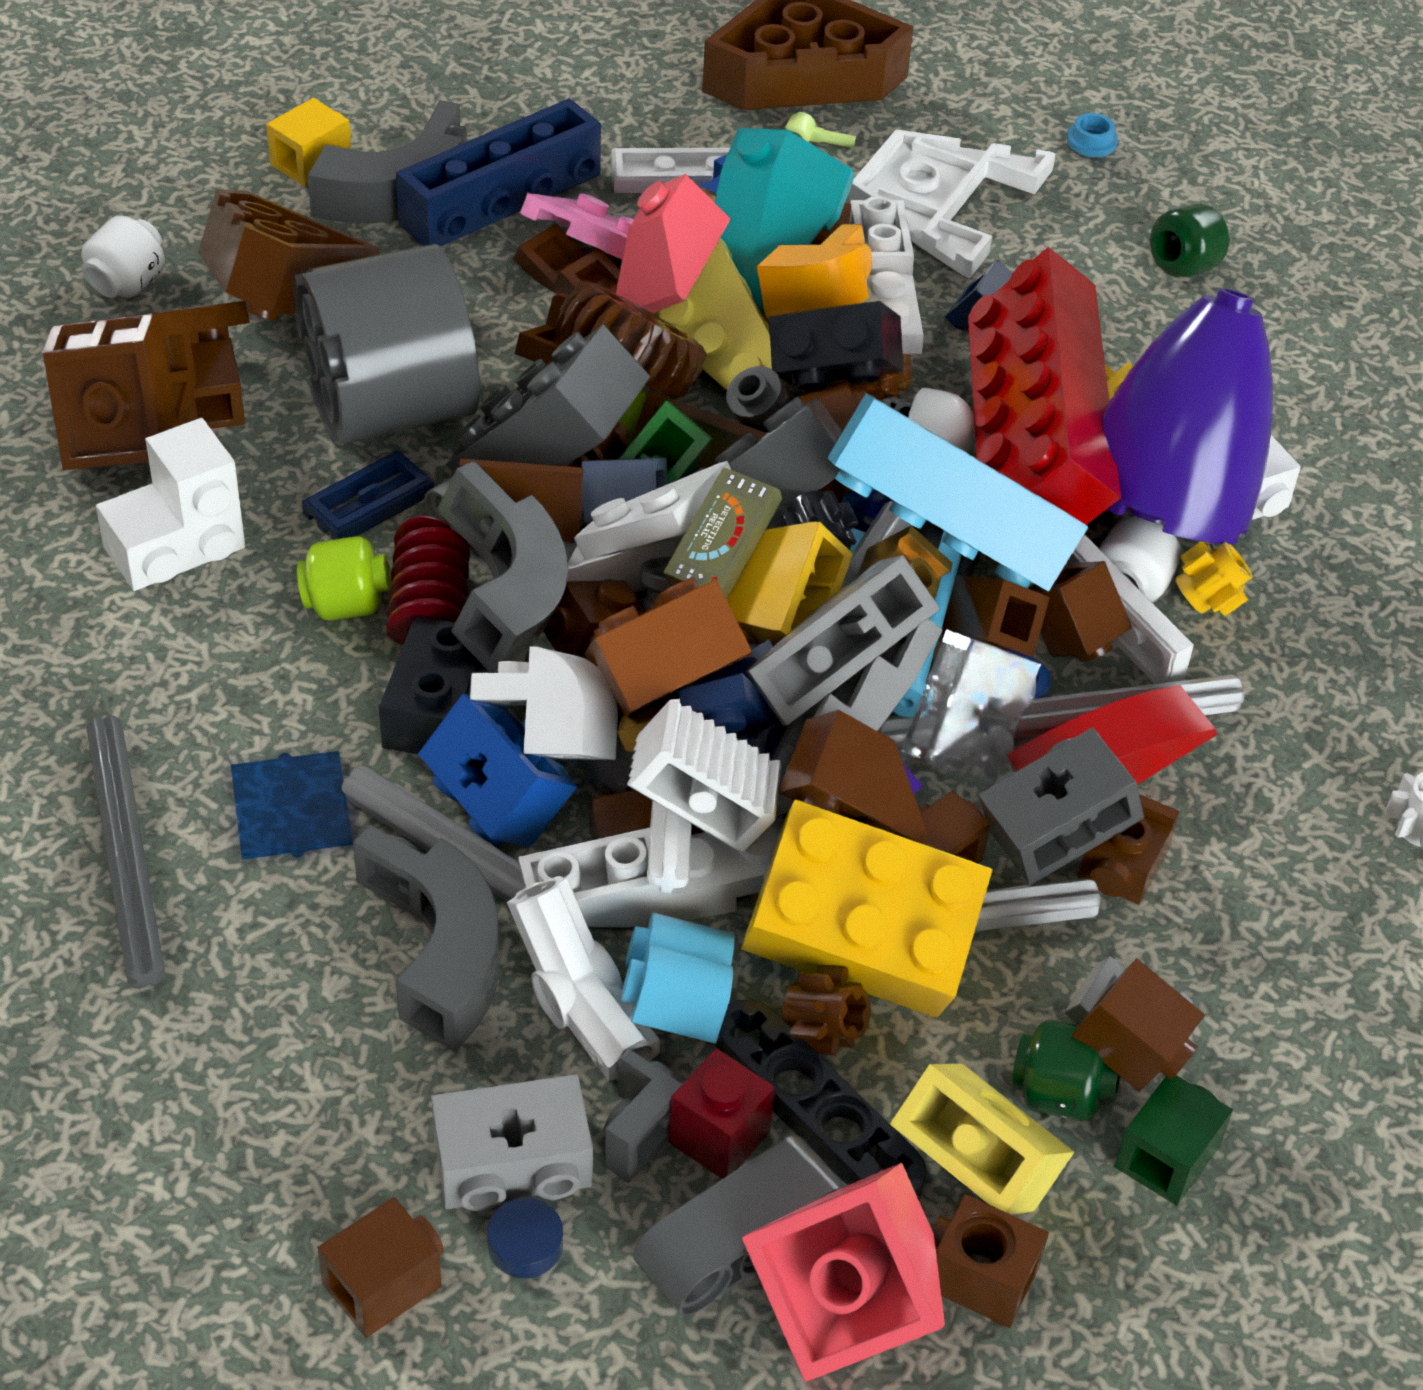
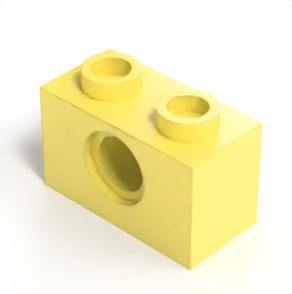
(981, 1138)

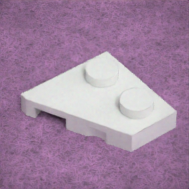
(649, 517)

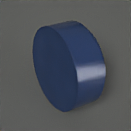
(525, 1238)

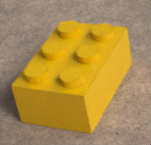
(868, 904)

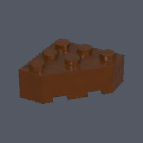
(806, 54)
(262, 245)

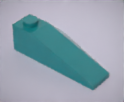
(777, 195)

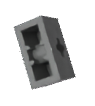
(1061, 805)

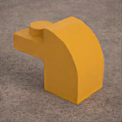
(817, 275)

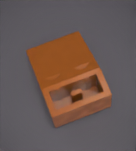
(669, 646)

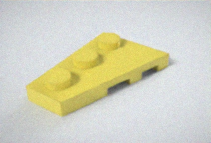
(723, 319)

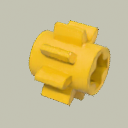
(1214, 578)

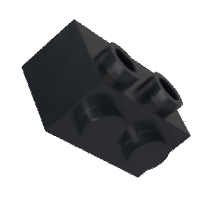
(836, 345)
(425, 684)

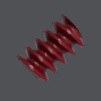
(426, 574)

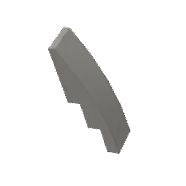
(867, 694)

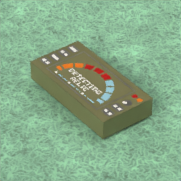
(724, 531)

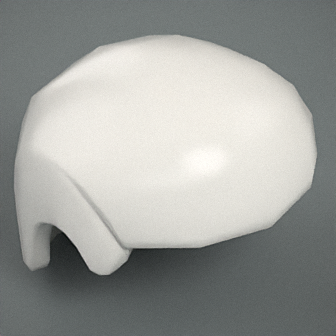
(945, 416)

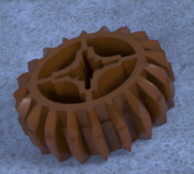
(659, 347)

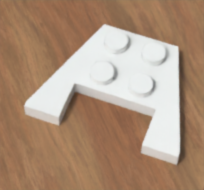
(935, 182)

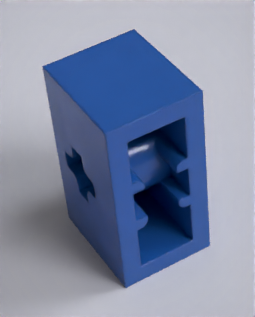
(484, 768)

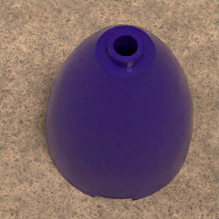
(1196, 422)

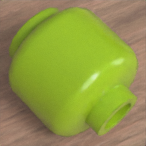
(343, 578)

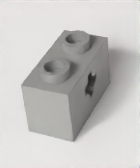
(512, 1142)

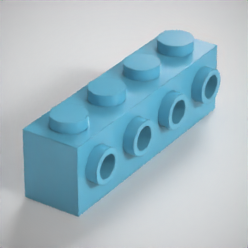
(956, 493)

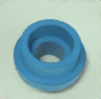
(1093, 135)

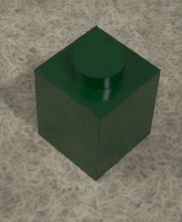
(1173, 1138)

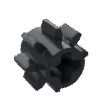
(823, 508)

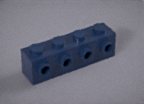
(496, 171)

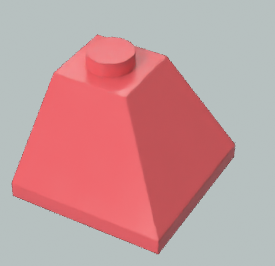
(669, 243)
(851, 1273)

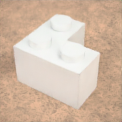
(181, 517)

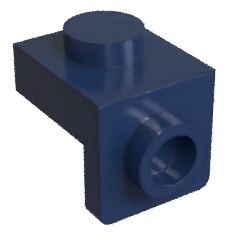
(728, 698)

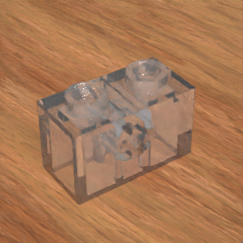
(944, 723)

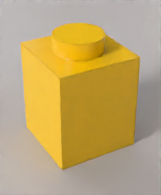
(301, 135)

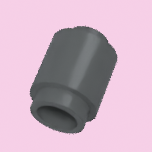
(756, 396)

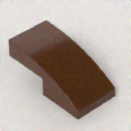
(561, 264)

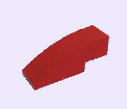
(1140, 730)

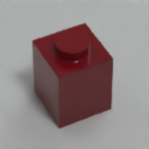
(720, 1114)

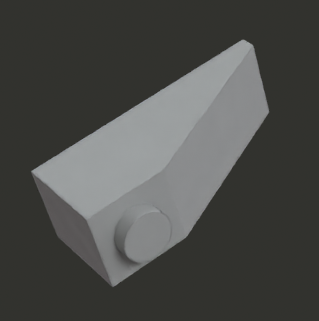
(842, 637)

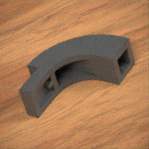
(363, 185)
(525, 564)
(458, 970)

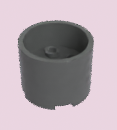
(387, 343)

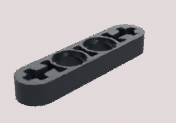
(825, 1100)

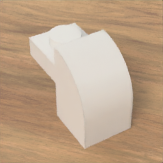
(565, 701)

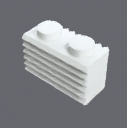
(706, 775)

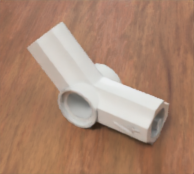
(577, 976)

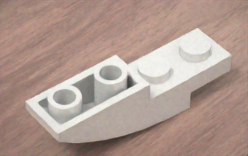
(892, 263)
(613, 882)

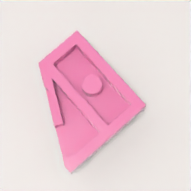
(584, 218)

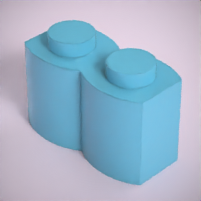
(679, 977)

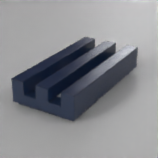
(373, 502)

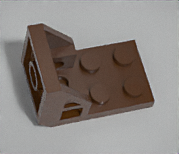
(127, 379)

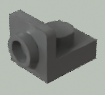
(642, 1119)

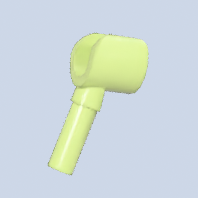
(805, 127)

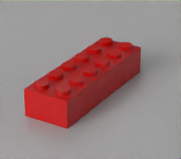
(1044, 386)

